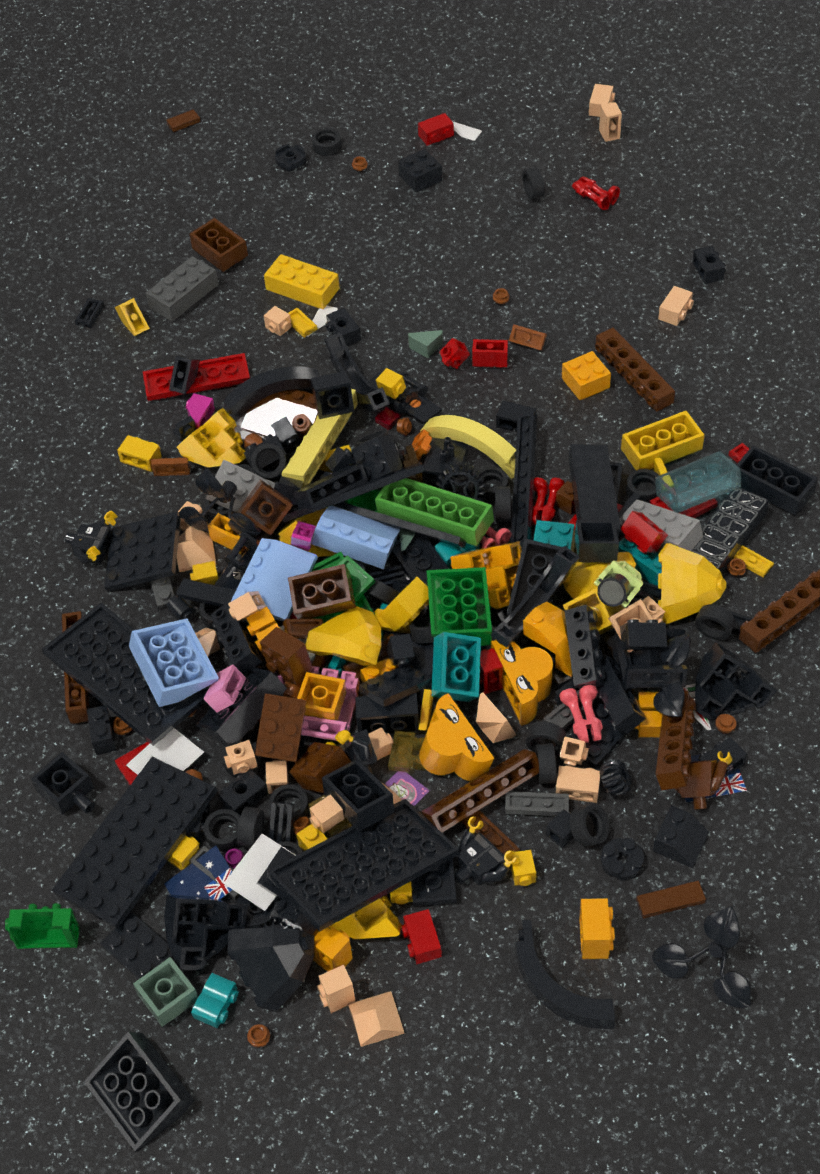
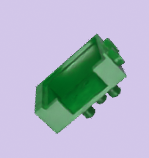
(43, 927)

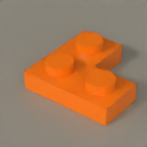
(421, 443)

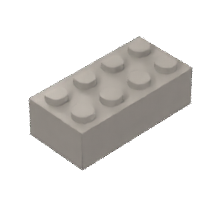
(242, 479)
(681, 529)

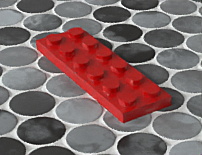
(211, 375)

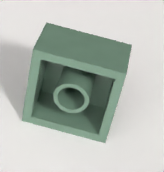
(166, 991)

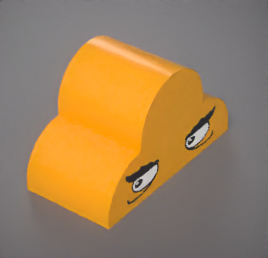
(525, 678)
(453, 744)

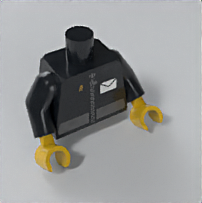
(92, 540)
(357, 747)
(480, 858)

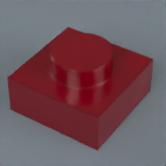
(387, 418)

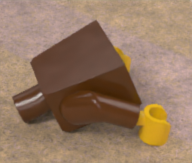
(704, 779)

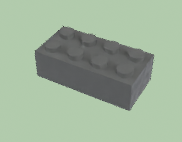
(182, 288)

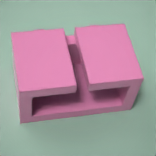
(226, 689)

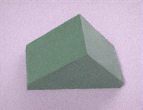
(425, 342)

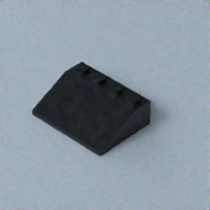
(241, 717)
(138, 1090)

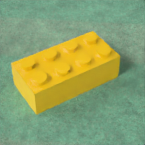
(301, 281)
(665, 439)

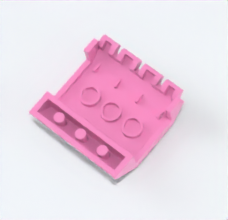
(328, 728)

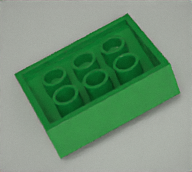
(460, 603)

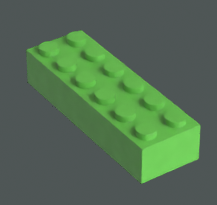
(436, 509)

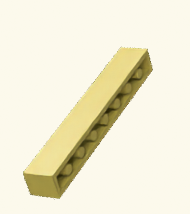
(316, 446)

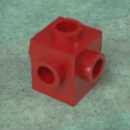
(454, 353)

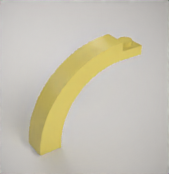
(476, 435)

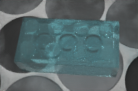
(698, 482)

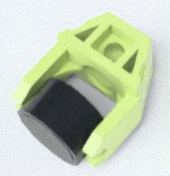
(618, 584)

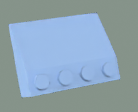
(355, 536)
(270, 572)
(172, 661)

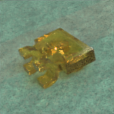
(402, 752)

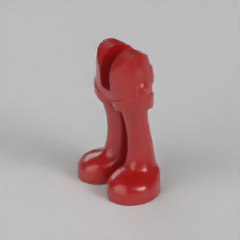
(587, 186)
(542, 489)

